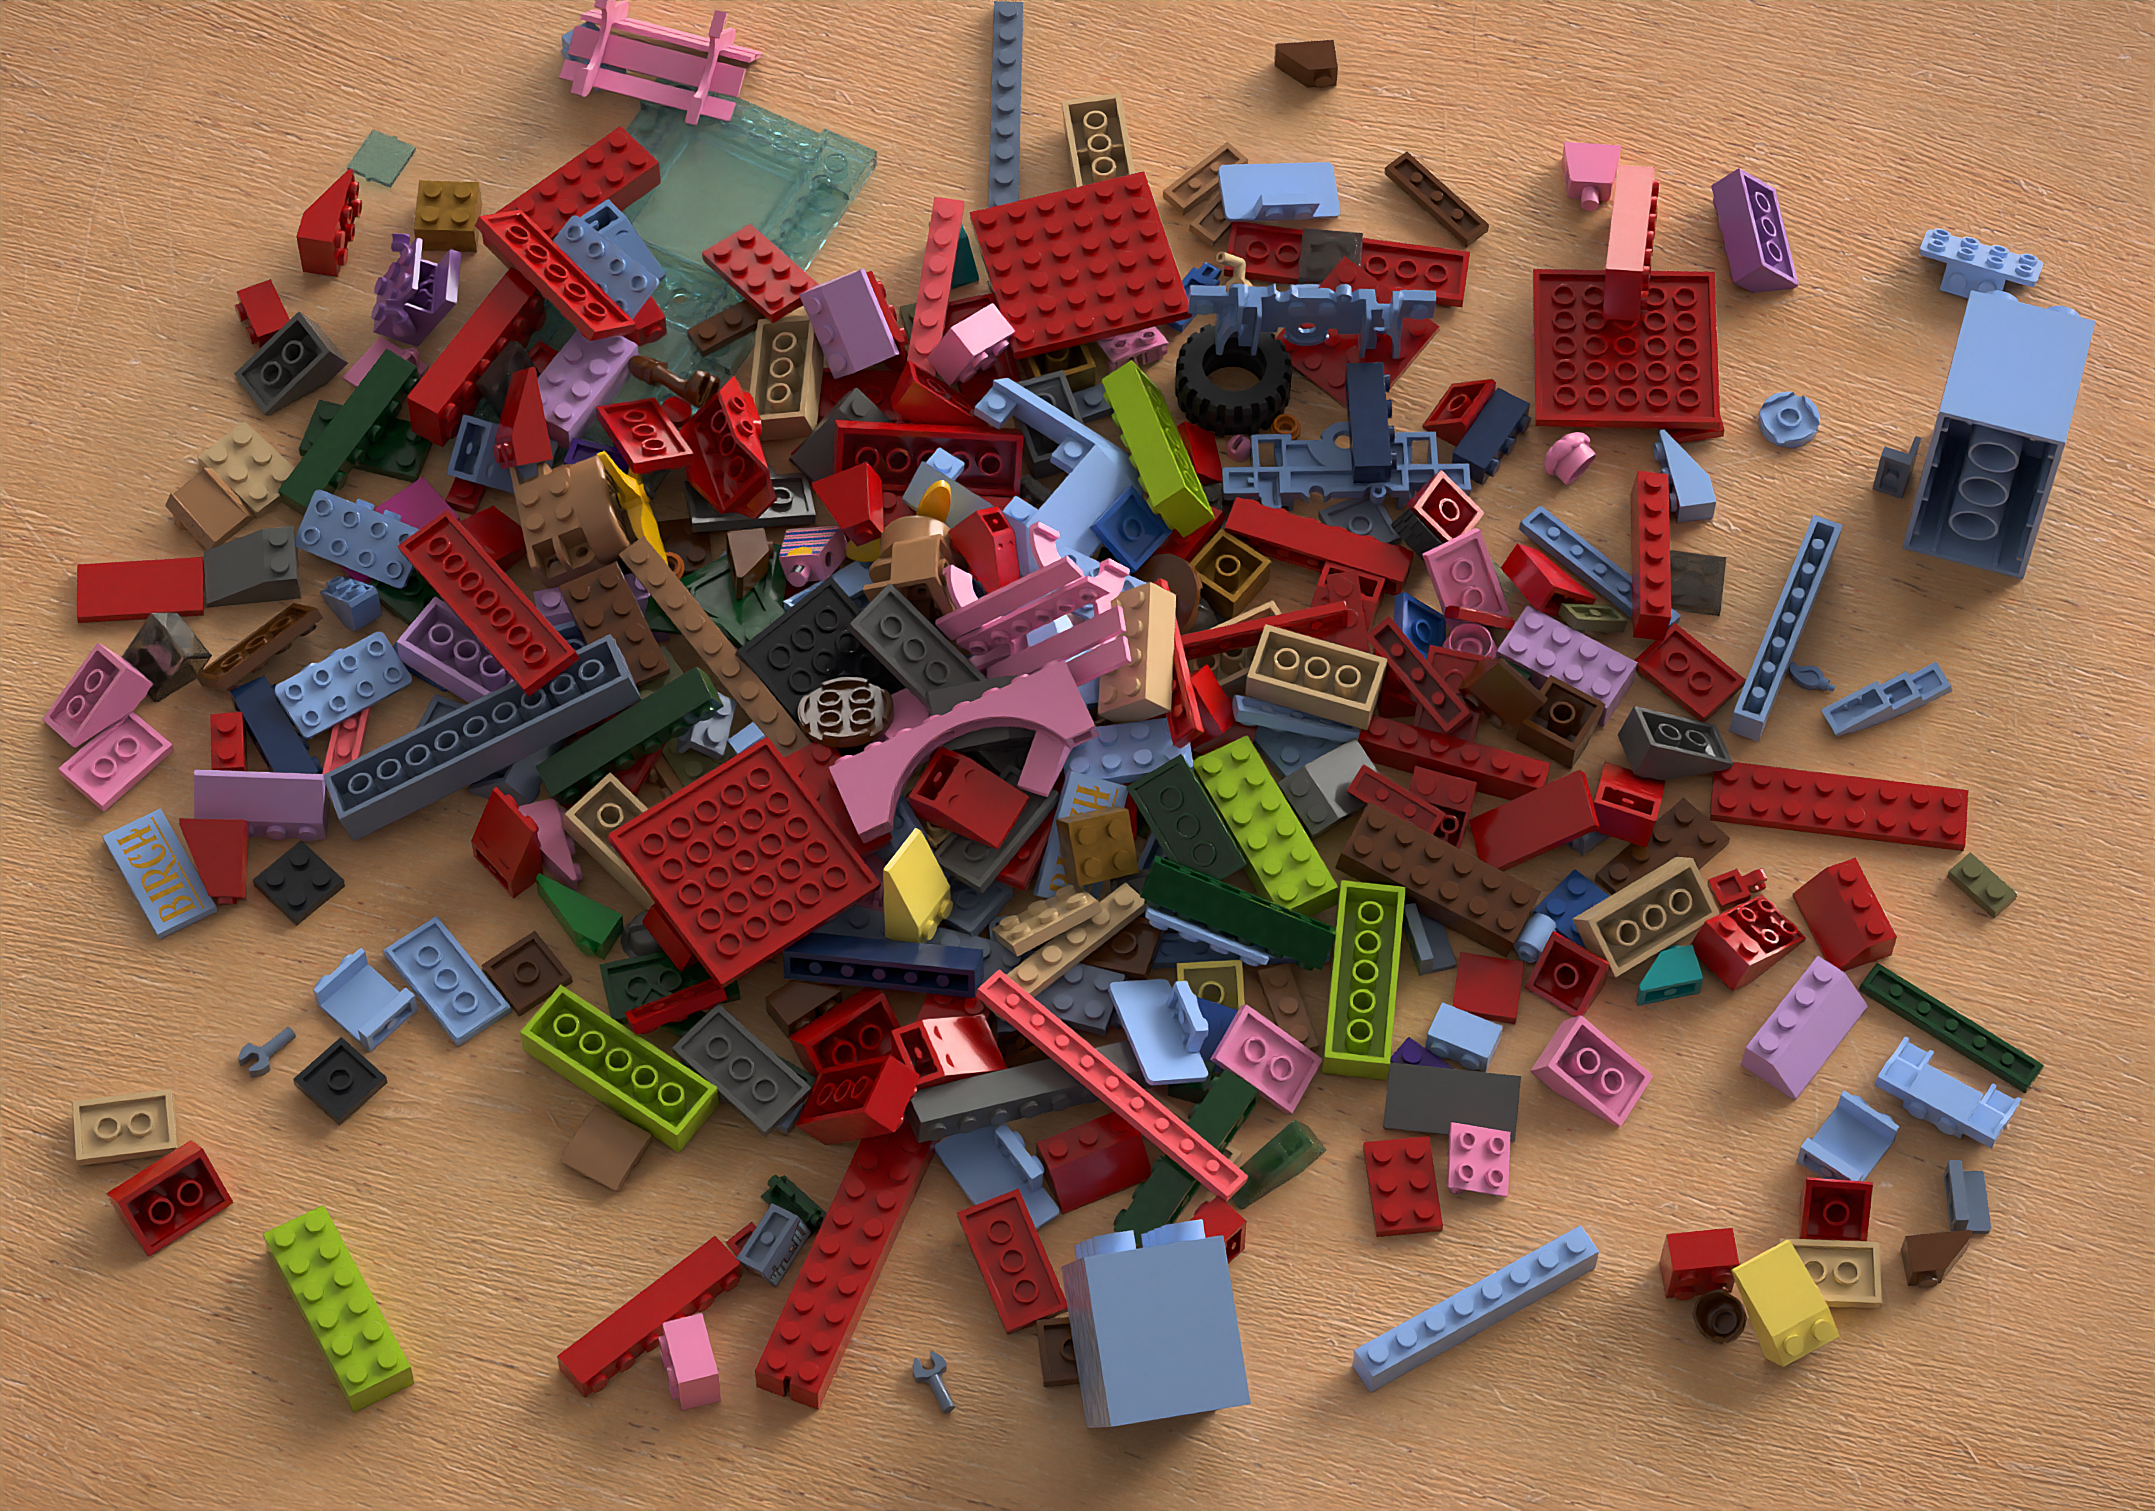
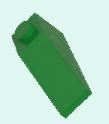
(587, 922)

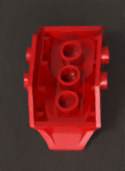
(728, 453)

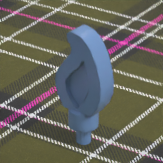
(1809, 677)

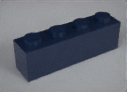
(1368, 422)
(273, 729)

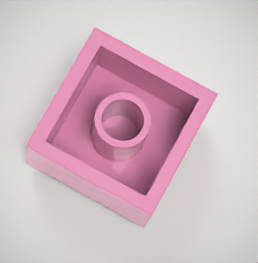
(971, 345)
(689, 1362)

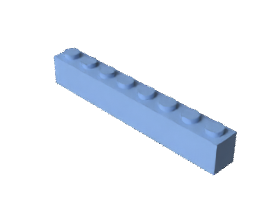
(1785, 628)
(1475, 1308)

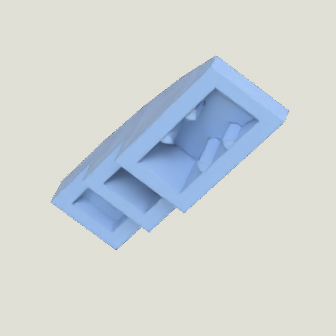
(1886, 701)

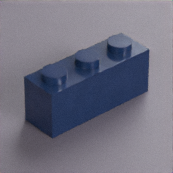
(1492, 435)

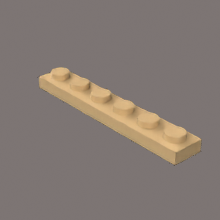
(1077, 943)

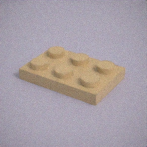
(248, 467)
(1046, 919)
(124, 1127)
(1843, 1270)

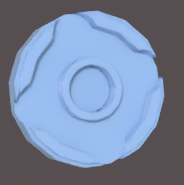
(1788, 419)

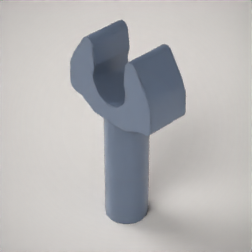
(263, 1053)
(933, 1378)

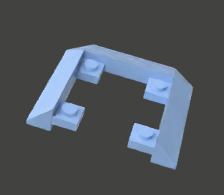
(1094, 465)

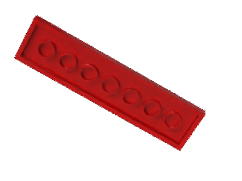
(1275, 256)
(488, 603)
(1840, 805)

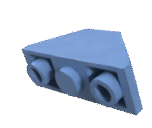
(352, 601)

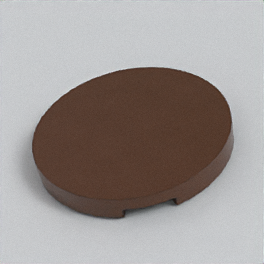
(1182, 581)
(846, 712)

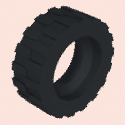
(1416, 533)

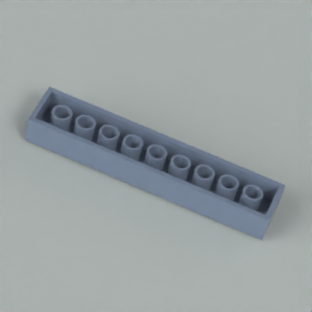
(478, 740)

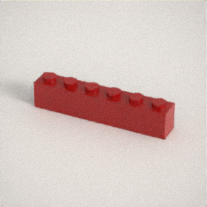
(1311, 543)
(1650, 556)
(1495, 770)
(638, 1323)

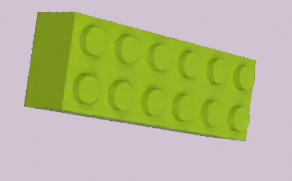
(1156, 449)
(1265, 829)
(1363, 980)
(619, 1068)
(338, 1308)

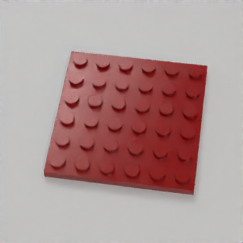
(1080, 265)
(1625, 370)
(744, 862)

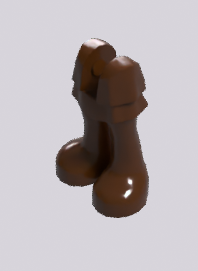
(656, 373)

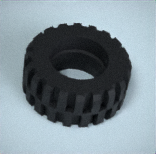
(1227, 410)

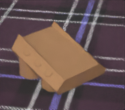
(208, 509)

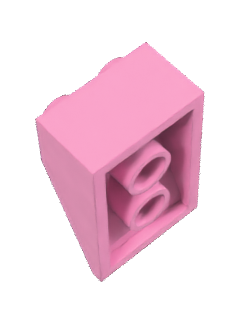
(97, 696)
(1591, 1071)

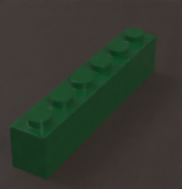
(351, 431)
(630, 736)
(1237, 913)
(1171, 1186)

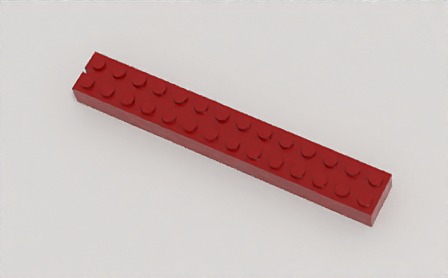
(851, 1248)

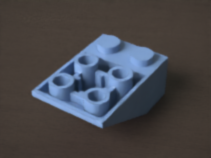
(617, 229)
(475, 460)

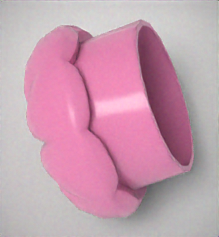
(1569, 457)
(1471, 639)

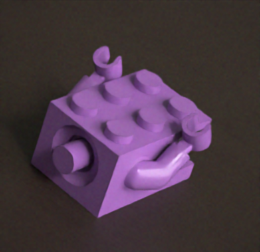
(414, 292)

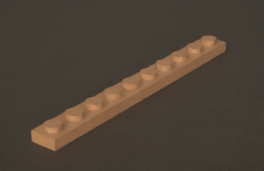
(713, 647)

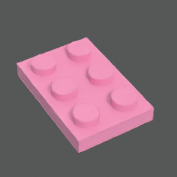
(1465, 576)
(116, 760)
(1266, 1059)

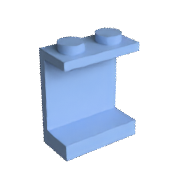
(363, 1001)
(1849, 1141)

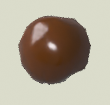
(1719, 1316)

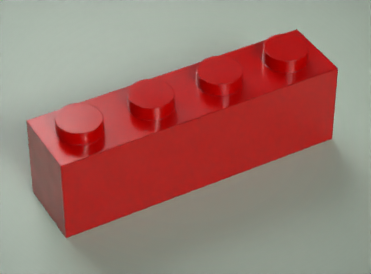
(1418, 675)

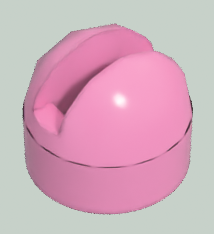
(1243, 450)

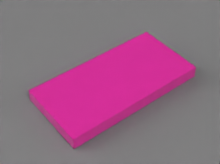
(417, 506)

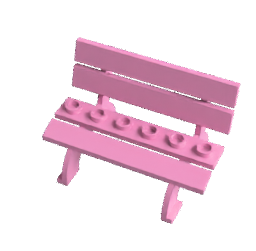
(657, 62)
(1012, 628)

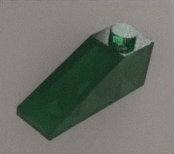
(1278, 1162)

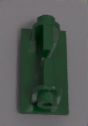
(791, 1198)

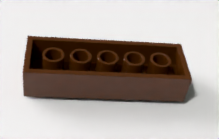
(1439, 879)

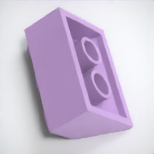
(849, 323)

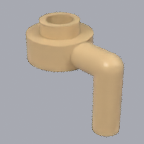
(1238, 265)

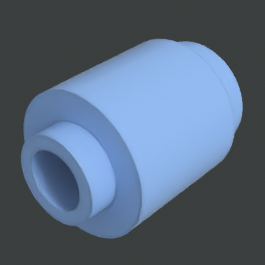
(1534, 937)

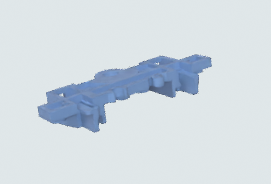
(1266, 309)
(1327, 469)

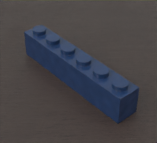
(885, 964)

